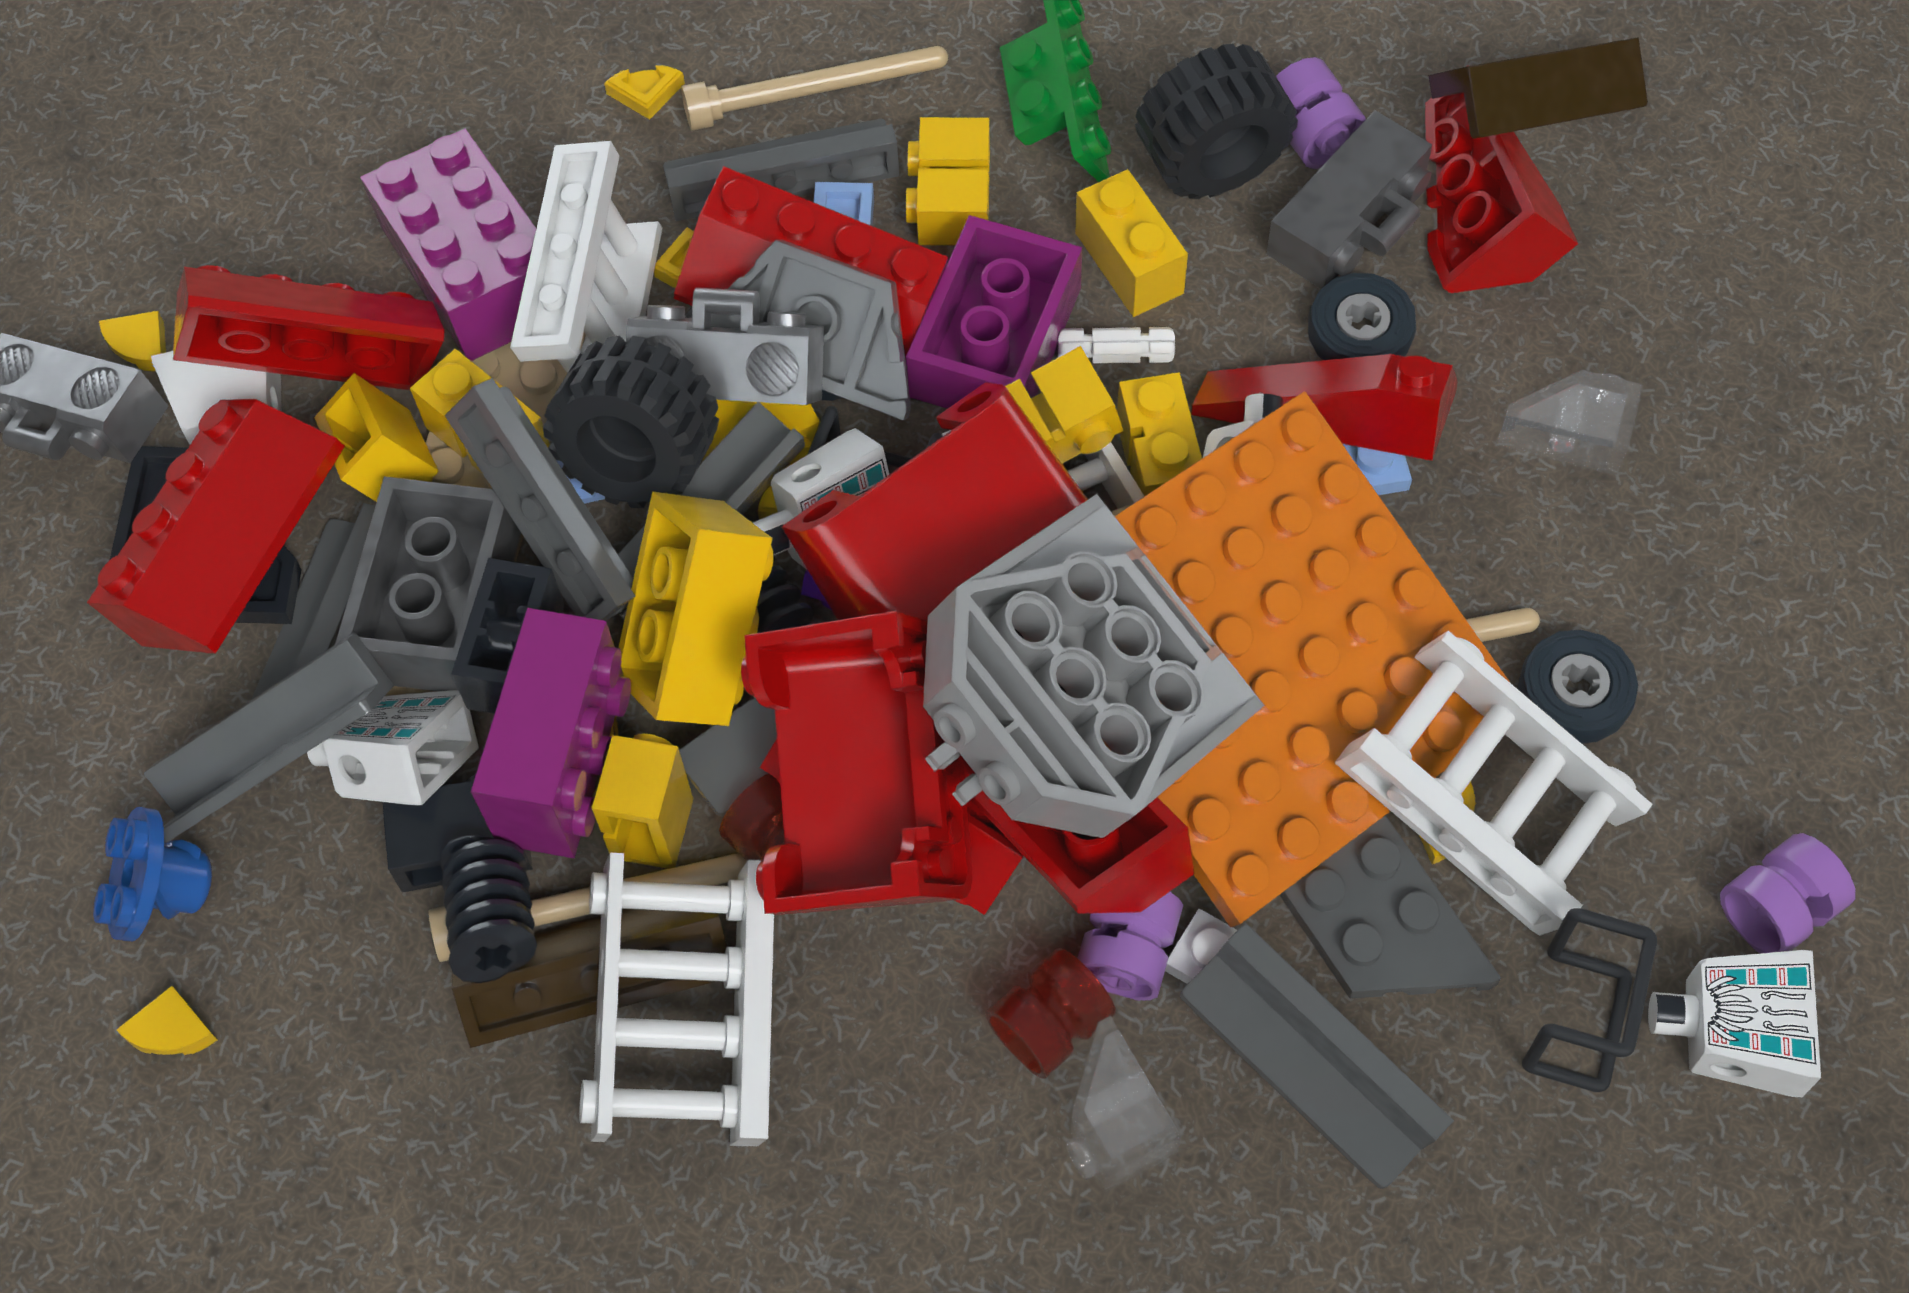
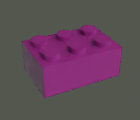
(993, 312)
(551, 733)

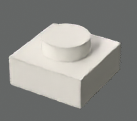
(1198, 946)

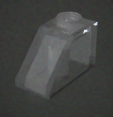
(1575, 421)
(1117, 1115)

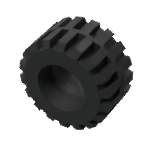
(1216, 121)
(631, 421)

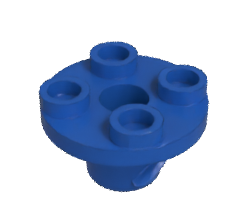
(148, 875)

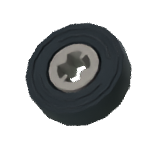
(1351, 300)
(1575, 657)

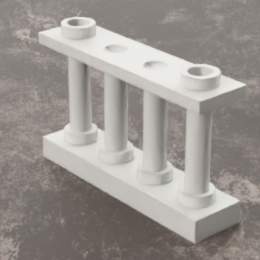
(584, 261)
(1436, 806)
(741, 1037)

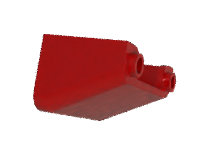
(857, 796)

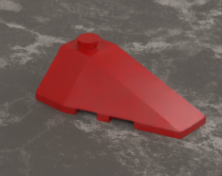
(1492, 206)
(1367, 401)

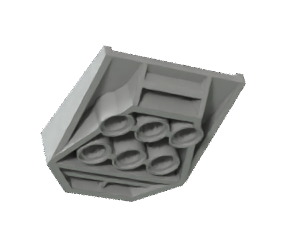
(1044, 748)

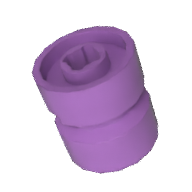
(1323, 110)
(1788, 895)
(1128, 947)

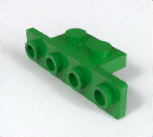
(1053, 86)

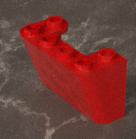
(938, 513)

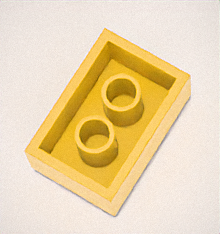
(692, 607)

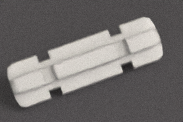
(1120, 344)

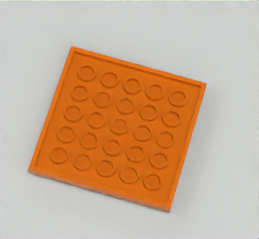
(1323, 619)

